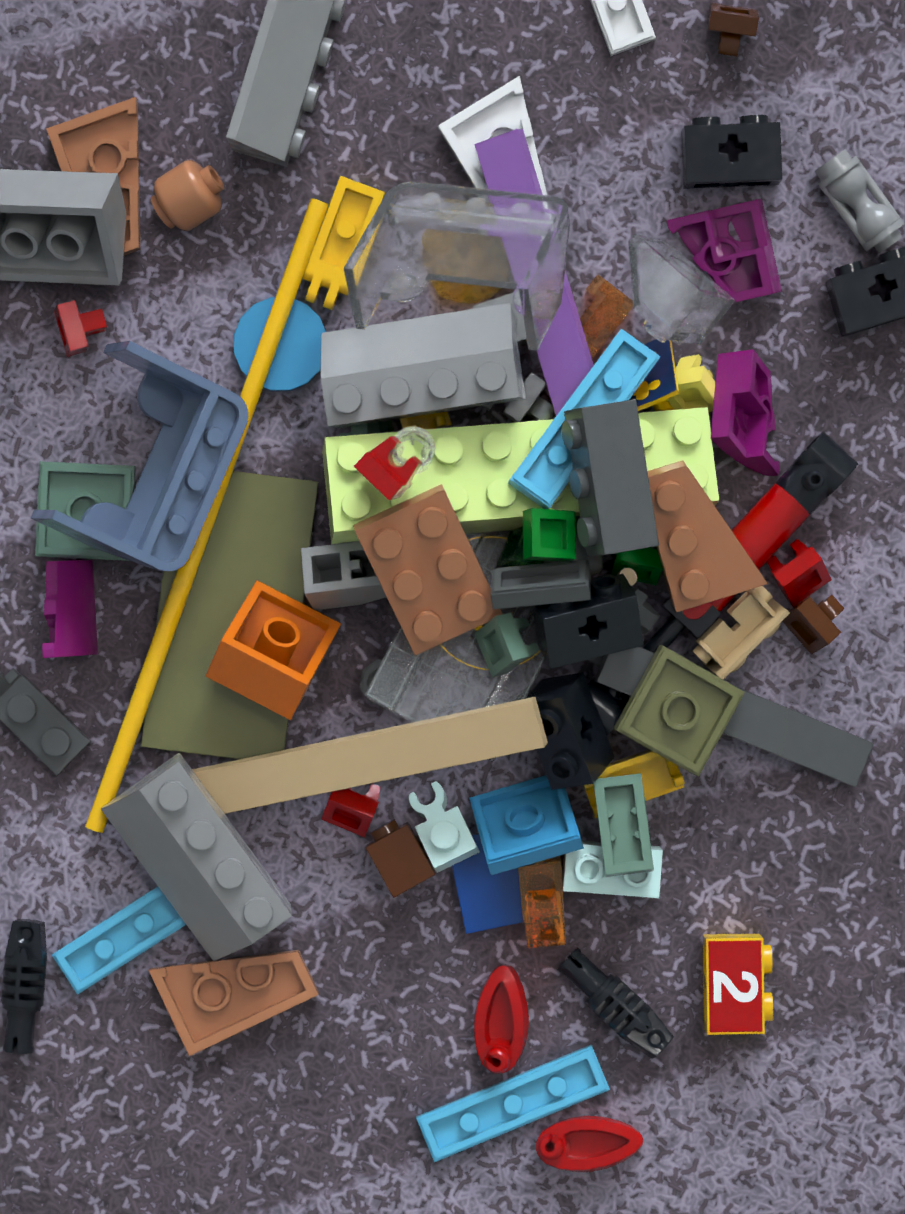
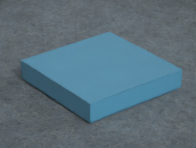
(525, 824)

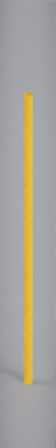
(186, 574)

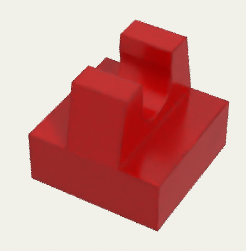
(76, 326)
(383, 473)
(801, 575)
(351, 809)

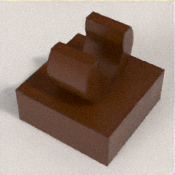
(732, 23)
(813, 622)

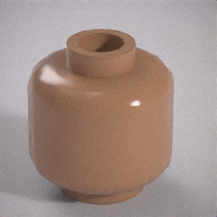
(187, 195)

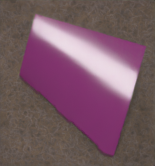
(740, 267)
(744, 410)
(70, 609)

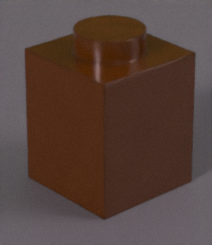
(399, 857)

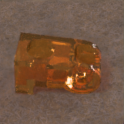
(604, 313)
(542, 903)

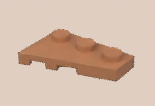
(106, 144)
(695, 543)
(231, 994)

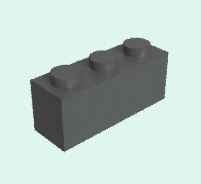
(610, 478)

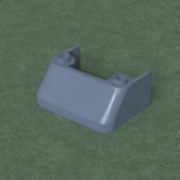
(180, 475)

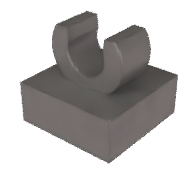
(533, 404)

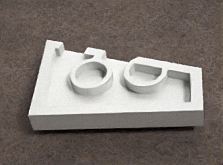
(485, 119)

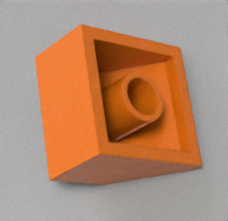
(272, 649)

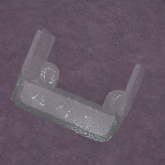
(466, 239)

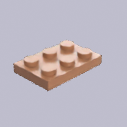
(427, 569)

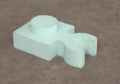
(444, 833)

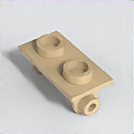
(726, 648)

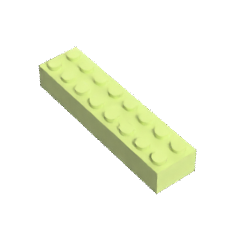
(481, 459)

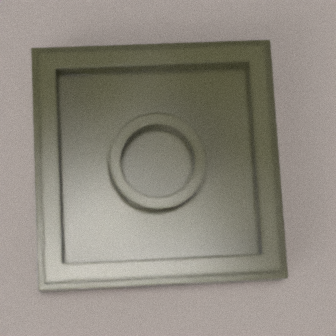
(679, 710)

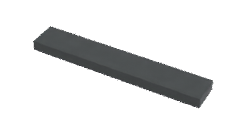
(762, 724)

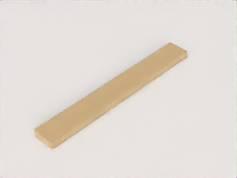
(375, 756)

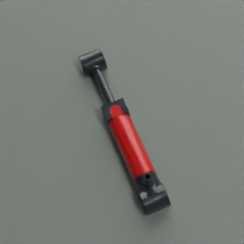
(761, 534)

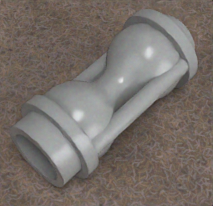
(845, 182)

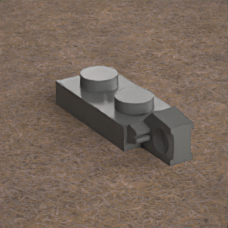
(39, 722)

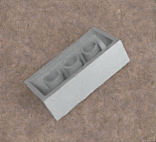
(281, 78)
(61, 227)
(421, 366)
(198, 859)

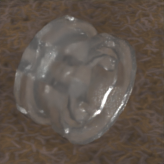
(415, 433)

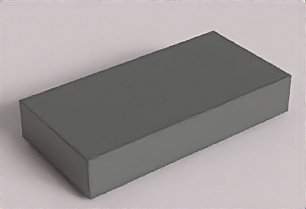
(541, 584)

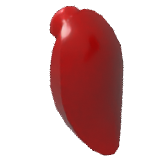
(501, 1020)
(587, 1143)

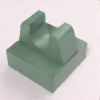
(503, 644)

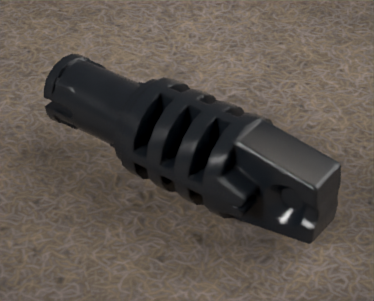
(23, 983)
(617, 1005)

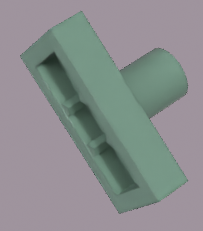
(623, 825)

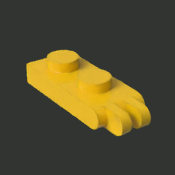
(341, 230)

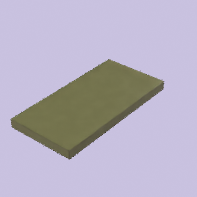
(252, 539)

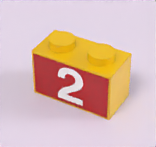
(735, 984)

